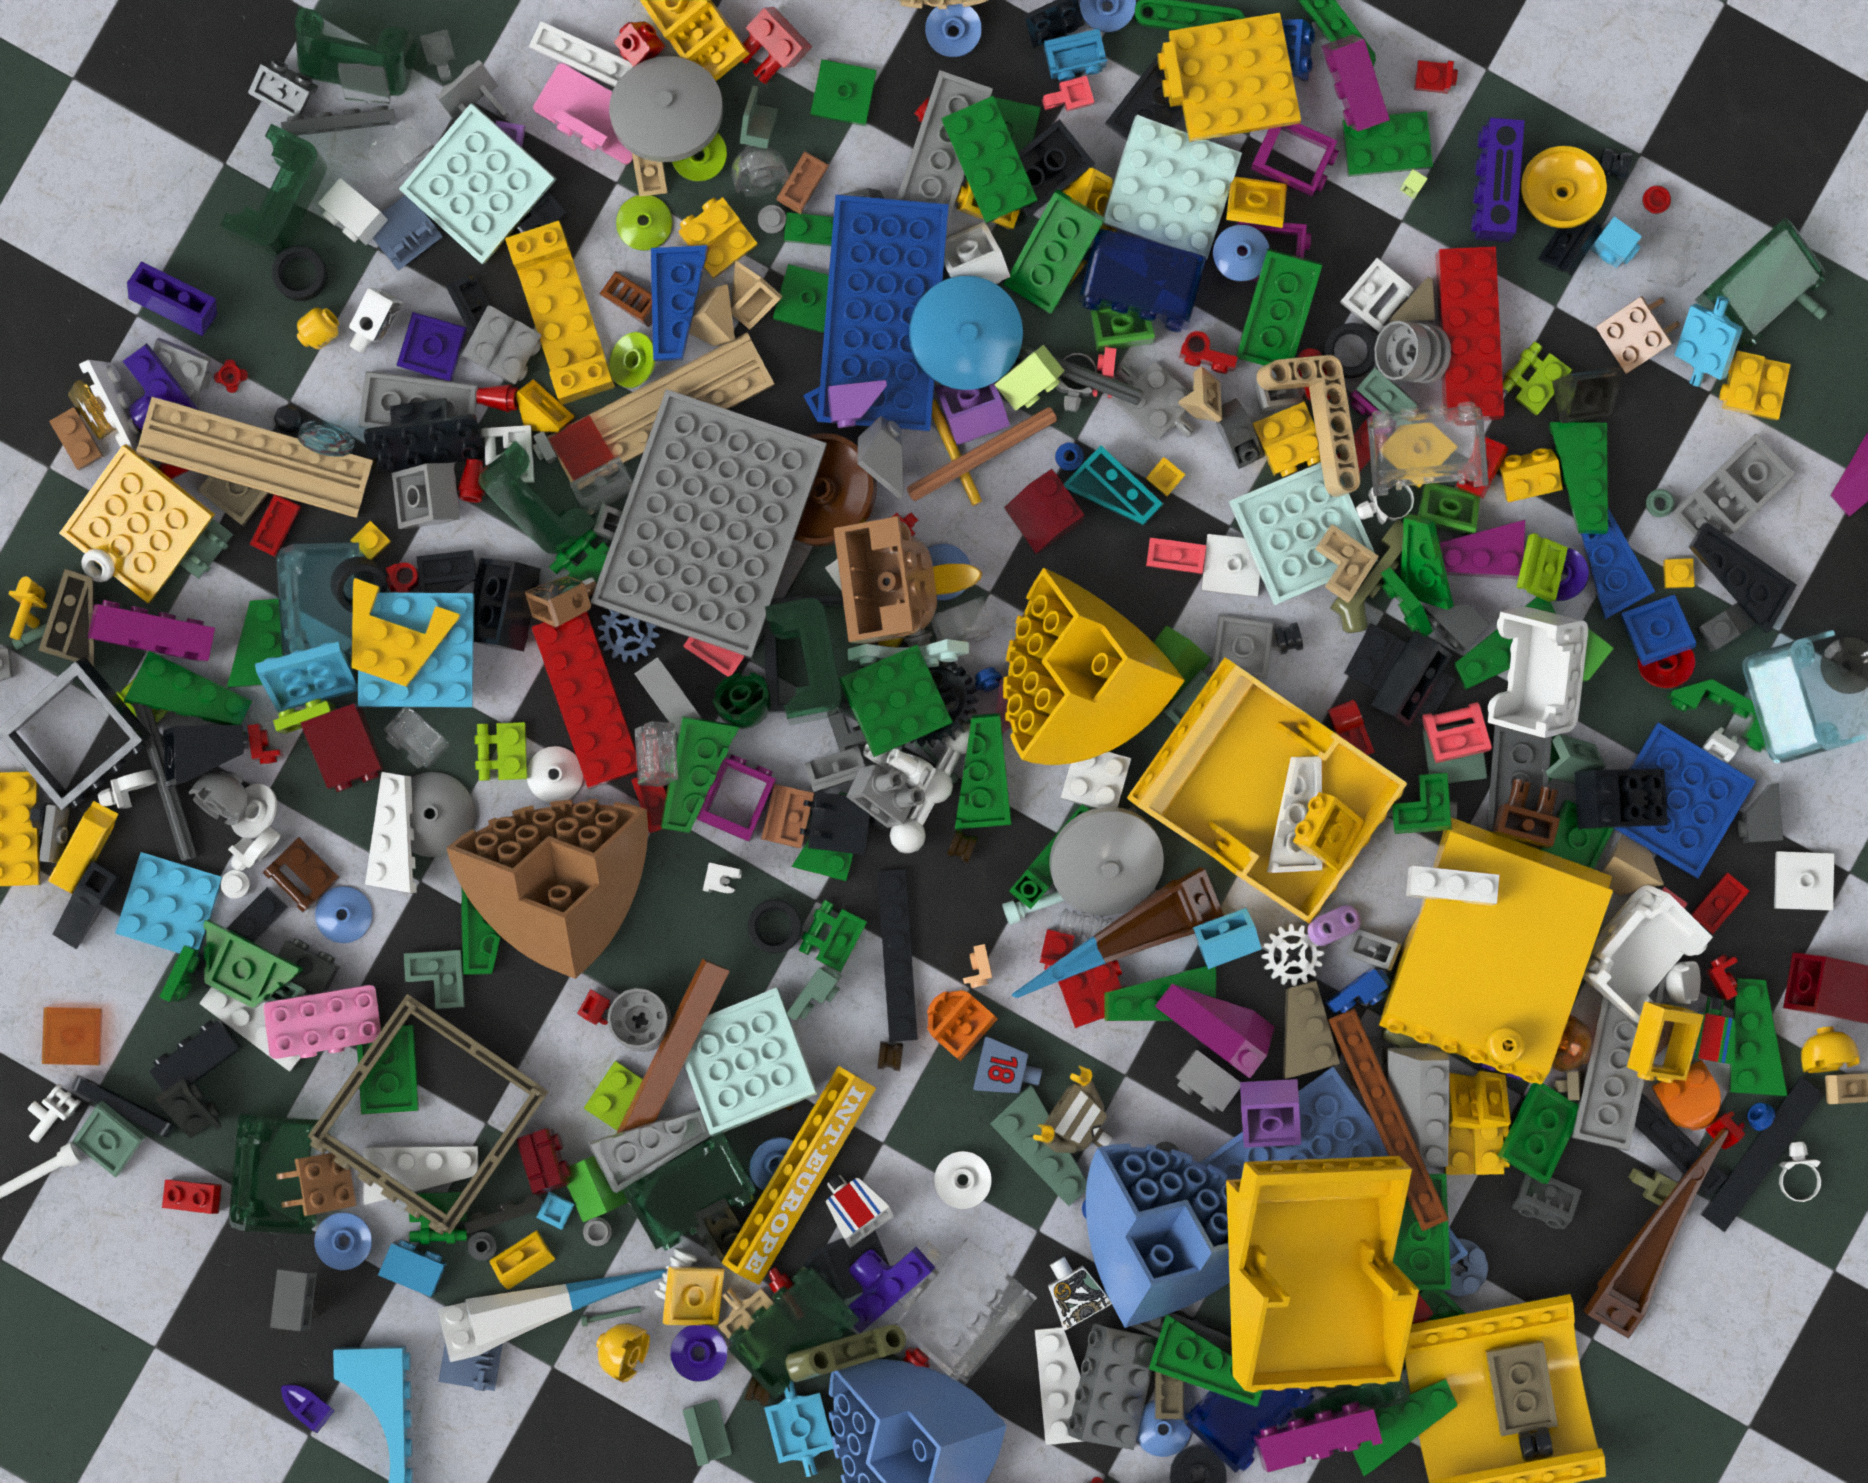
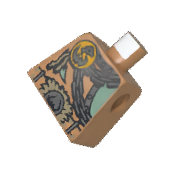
(560, 599)

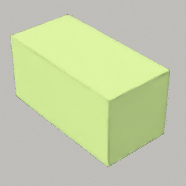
(1413, 184)

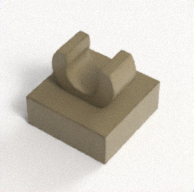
(1572, 1085)

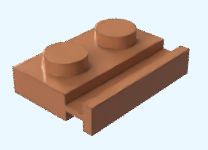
(787, 816)

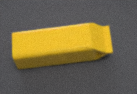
(83, 846)

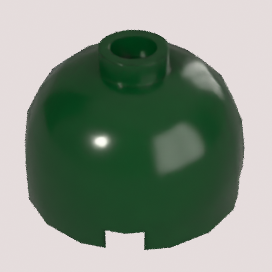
(742, 700)

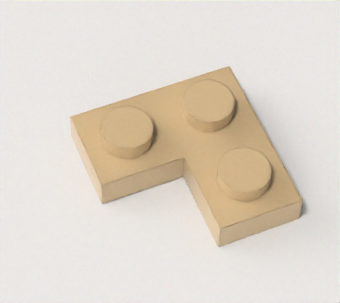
(1352, 560)

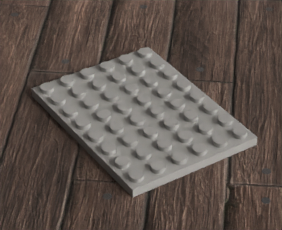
(708, 523)

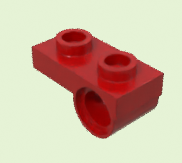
(1219, 361)
(393, 578)
(1350, 726)
(192, 1196)

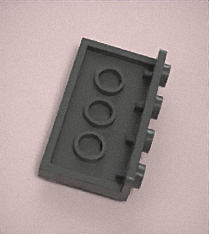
(1112, 1387)

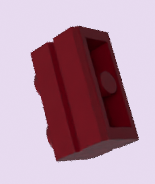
(544, 1161)

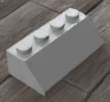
(1422, 1092)

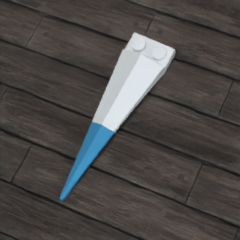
(494, 1319)

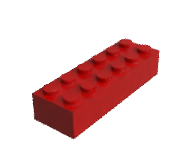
(1471, 320)
(587, 700)

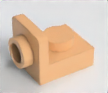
(979, 961)

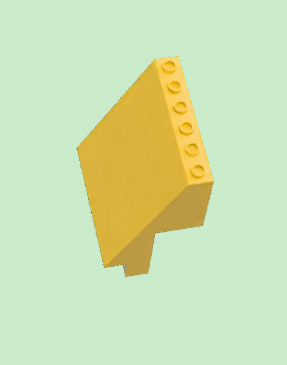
(1226, 779)
(1501, 963)
(1318, 1272)

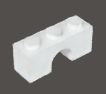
(1452, 885)

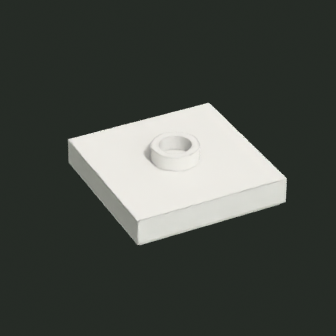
(1229, 567)
(1804, 880)

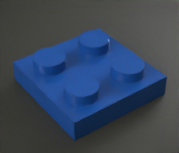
(1658, 630)

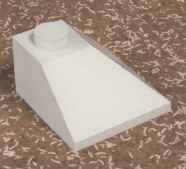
(975, 254)

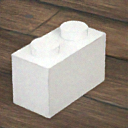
(352, 211)

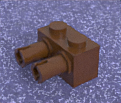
(1524, 825)

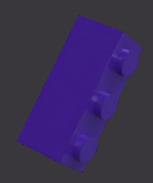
(172, 298)

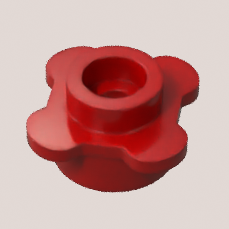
(230, 368)

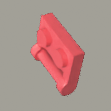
(1460, 740)

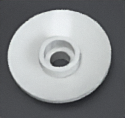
(569, 777)
(259, 811)
(962, 1195)

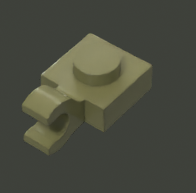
(1656, 1188)

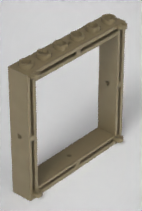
(371, 1173)

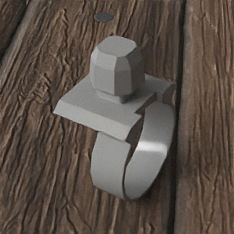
(1072, 401)

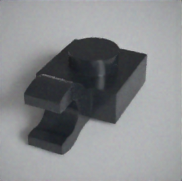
(544, 212)

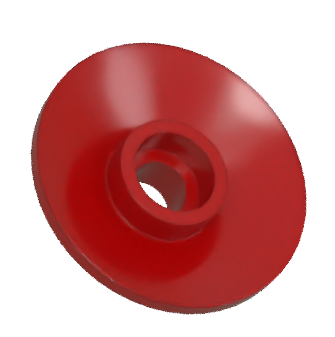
(1681, 670)

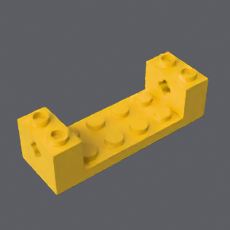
(560, 312)

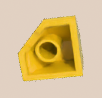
(1092, 191)

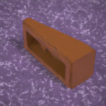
(642, 311)

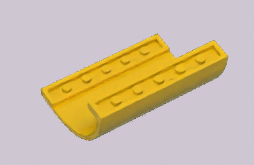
(1467, 1440)

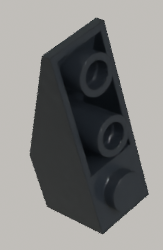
(86, 903)

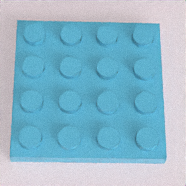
(448, 673)

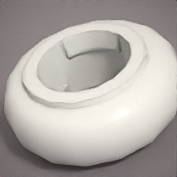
(103, 559)

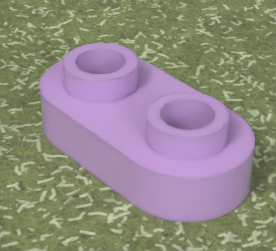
(1336, 925)

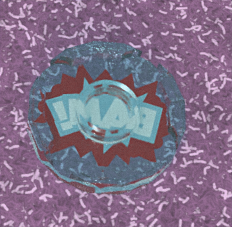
(326, 439)

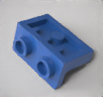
(1299, 38)

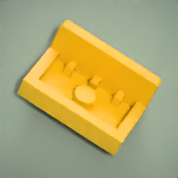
(1172, 85)
(1530, 474)

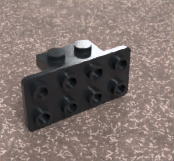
(423, 435)

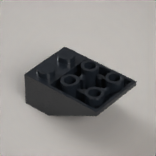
(1620, 798)

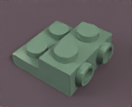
(820, 987)

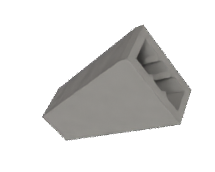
(666, 693)

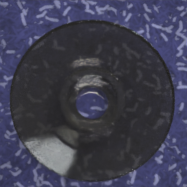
(1850, 650)

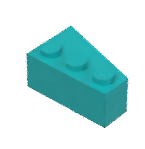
(1113, 487)

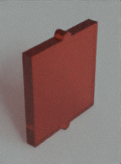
(581, 448)

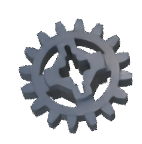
(622, 643)

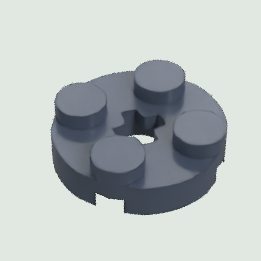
(1477, 1268)

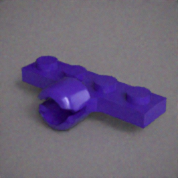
(156, 383)
(884, 1283)

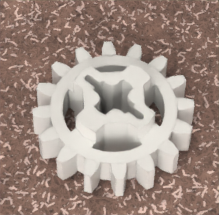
(1282, 946)

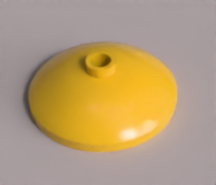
(1565, 170)

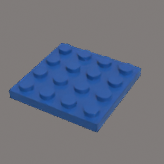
(1700, 800)

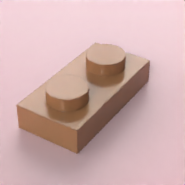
(76, 438)

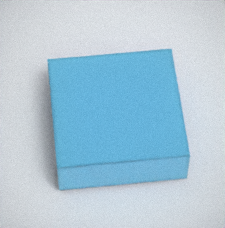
(555, 1210)

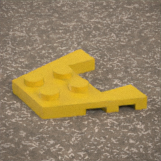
(388, 648)

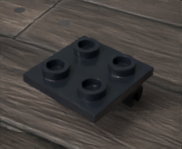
(1053, 21)
(837, 824)

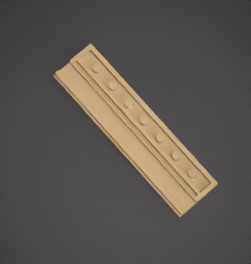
(718, 378)
(252, 457)

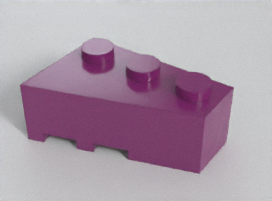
(1355, 82)
(1486, 553)

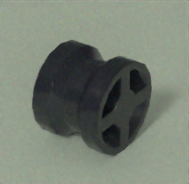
(1288, 638)

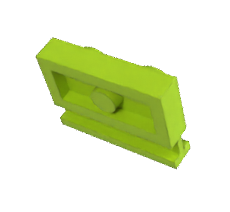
(1542, 567)

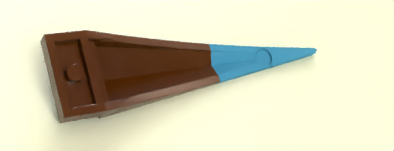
(1155, 921)

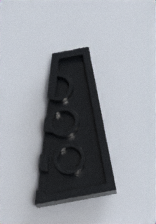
(1746, 577)

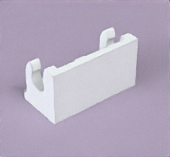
(716, 878)

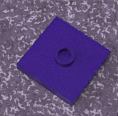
(432, 347)

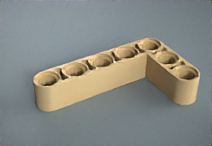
(1323, 412)

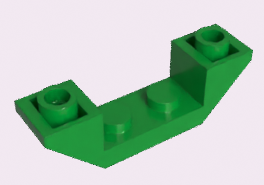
(1690, 696)
(1038, 877)

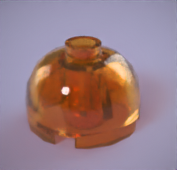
(1574, 1046)

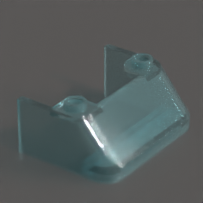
(1784, 704)

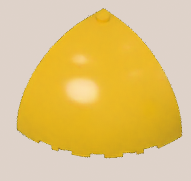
(1080, 676)

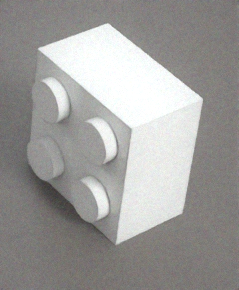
(1096, 781)

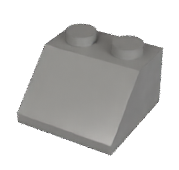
(426, 495)

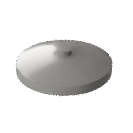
(666, 109)
(1106, 861)

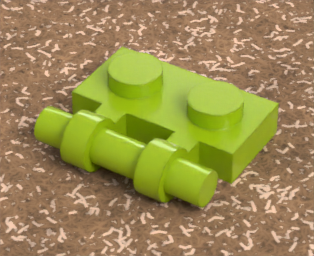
(1539, 388)
(510, 751)

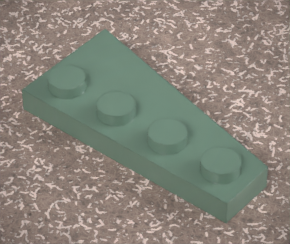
(1018, 1125)

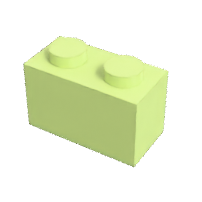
(1029, 378)

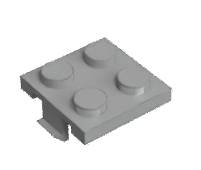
(185, 366)

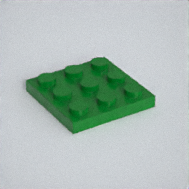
(895, 701)

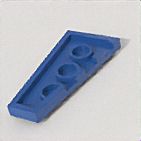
(675, 288)
(1615, 569)

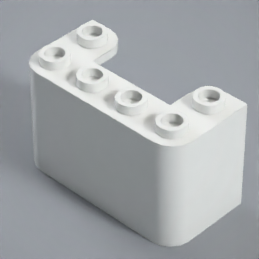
(1543, 672)

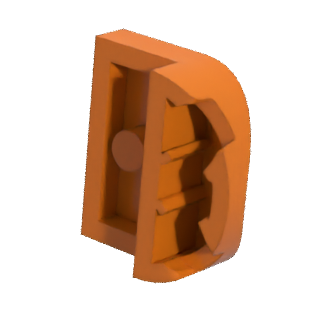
(958, 1021)
(1691, 1102)

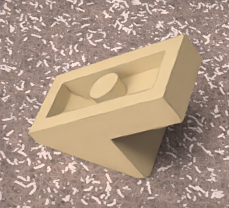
(649, 176)
(1205, 399)
(1846, 1088)

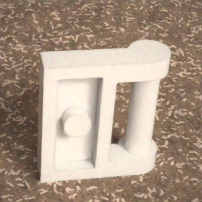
(1370, 289)
(520, 434)

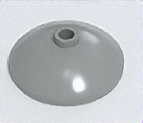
(452, 809)

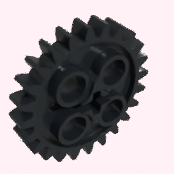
(962, 694)

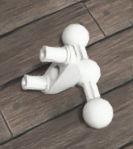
(920, 773)

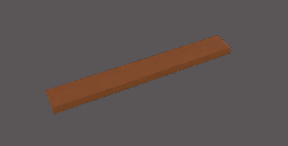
(675, 1045)
(1387, 1116)

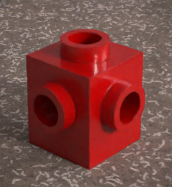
(638, 42)

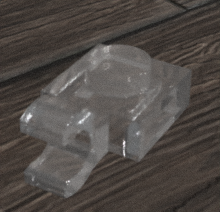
(438, 51)

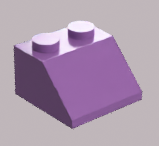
(852, 401)
(972, 411)
(1270, 1113)

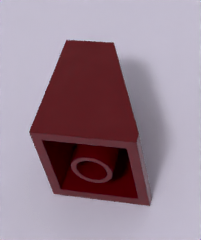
(1044, 511)
(343, 747)
(1827, 987)

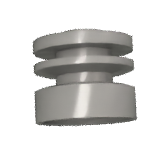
(1412, 352)
(632, 1005)

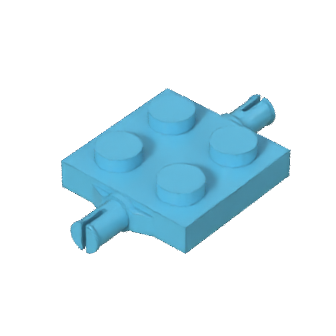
(1708, 341)
(799, 1428)

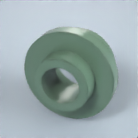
(1668, 501)

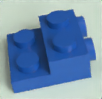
(1366, 989)

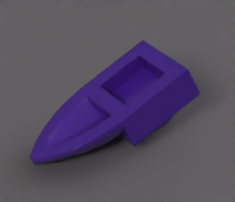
(306, 1406)

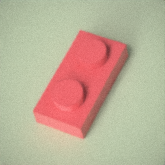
(1176, 555)

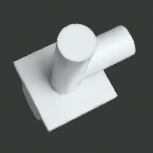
(59, 1105)

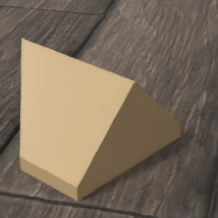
(751, 296)
(713, 317)
(1631, 867)

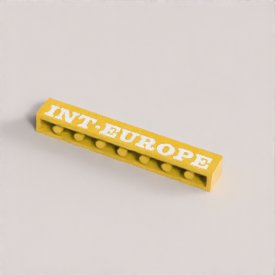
(798, 1175)

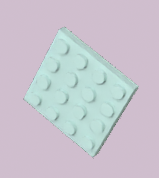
(477, 183)
(1170, 187)
(1286, 525)
(747, 1063)

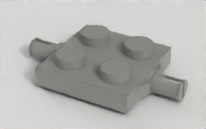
(1159, 405)

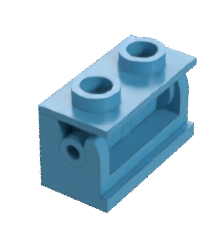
(1075, 55)
(413, 1268)

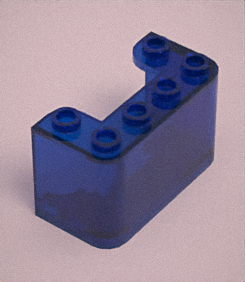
(1142, 279)
(1230, 1425)

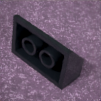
(501, 603)

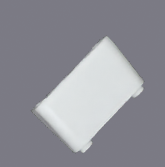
(1642, 948)

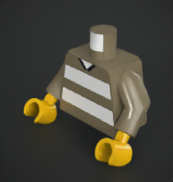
(1076, 1118)

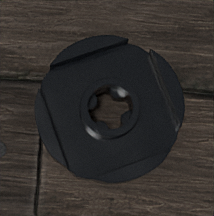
(1197, 1457)

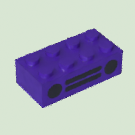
(1499, 180)

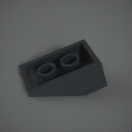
(1053, 163)

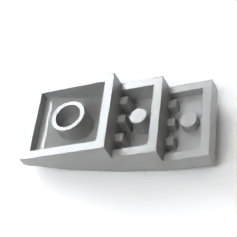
(1734, 490)

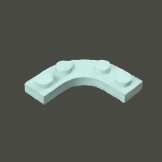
(944, 651)

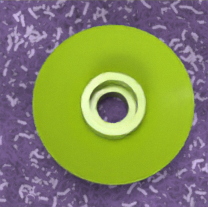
(706, 168)
(647, 236)
(632, 360)

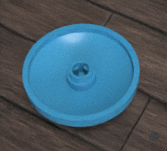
(965, 332)

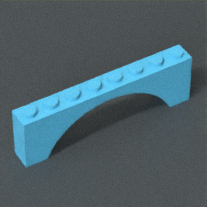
(380, 1380)

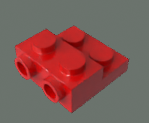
(1086, 990)

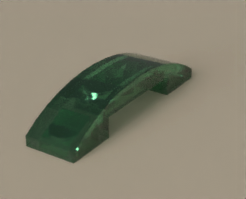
(1369, 1394)

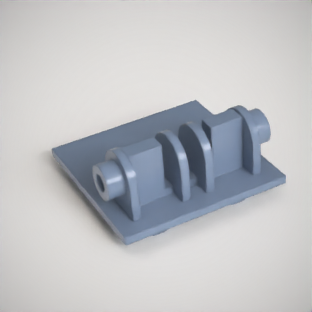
(405, 232)
(474, 1372)

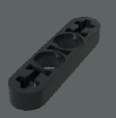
(123, 1106)

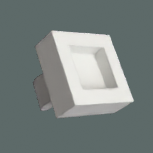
(1721, 746)

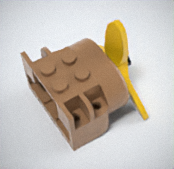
(891, 581)

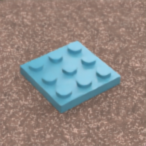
(307, 676)
(168, 904)

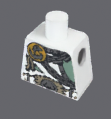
(381, 309)
(1075, 1293)

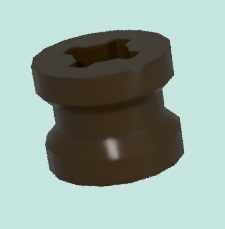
(962, 846)
(890, 1056)
(757, 1392)

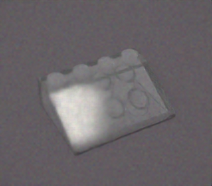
(965, 1311)

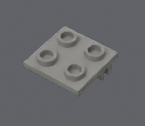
(468, 89)

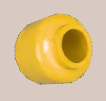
(317, 328)
(1495, 1043)

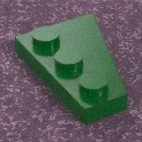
(1423, 563)
(257, 642)
(824, 862)

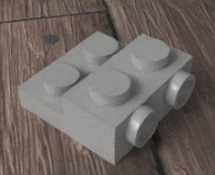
(502, 345)

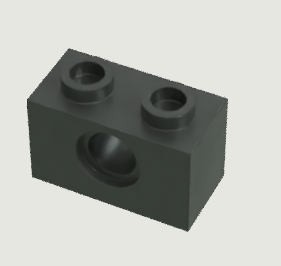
(323, 966)

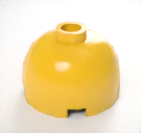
(1828, 1051)
(621, 1349)

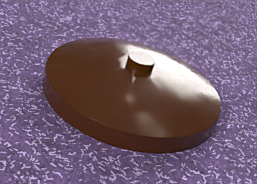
(840, 494)

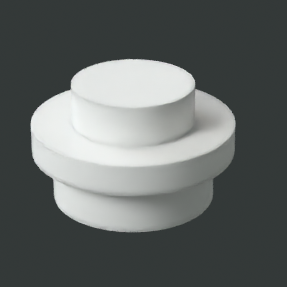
(235, 884)

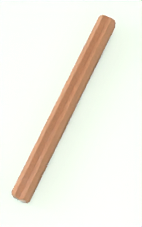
(981, 454)

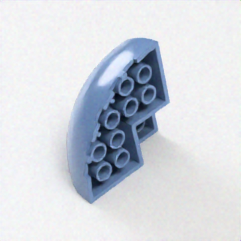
(1156, 1229)
(911, 1426)

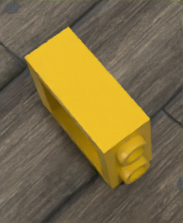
(1680, 1046)

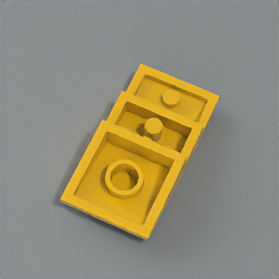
(698, 33)

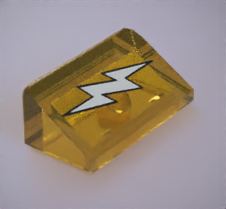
(90, 409)

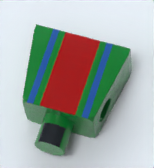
(1716, 1034)

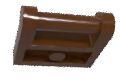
(308, 868)

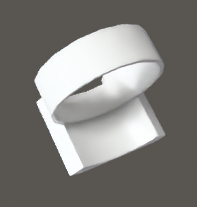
(1366, 510)
(119, 792)
(247, 851)
(1797, 1151)

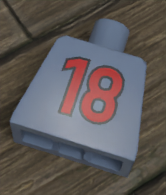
(1003, 1068)

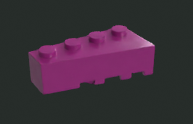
(150, 632)
(1317, 1436)

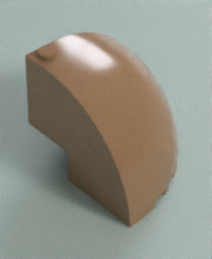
(555, 877)

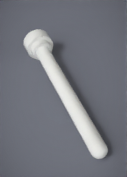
(65, 1157)

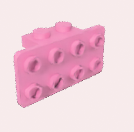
(581, 109)
(322, 1022)

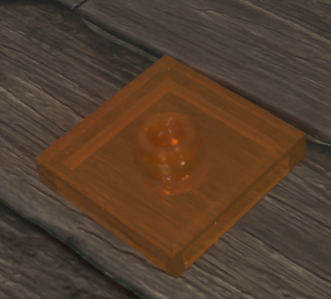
(72, 1036)

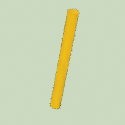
(954, 452)

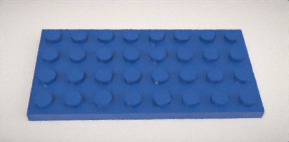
(878, 270)

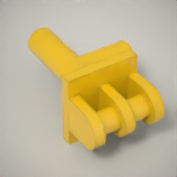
(29, 595)

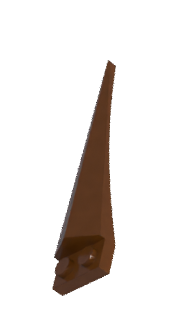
(1631, 1280)

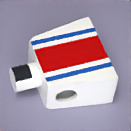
(856, 1209)

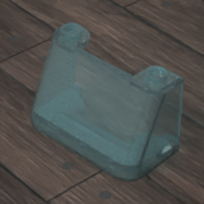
(306, 602)

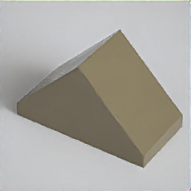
(1419, 306)

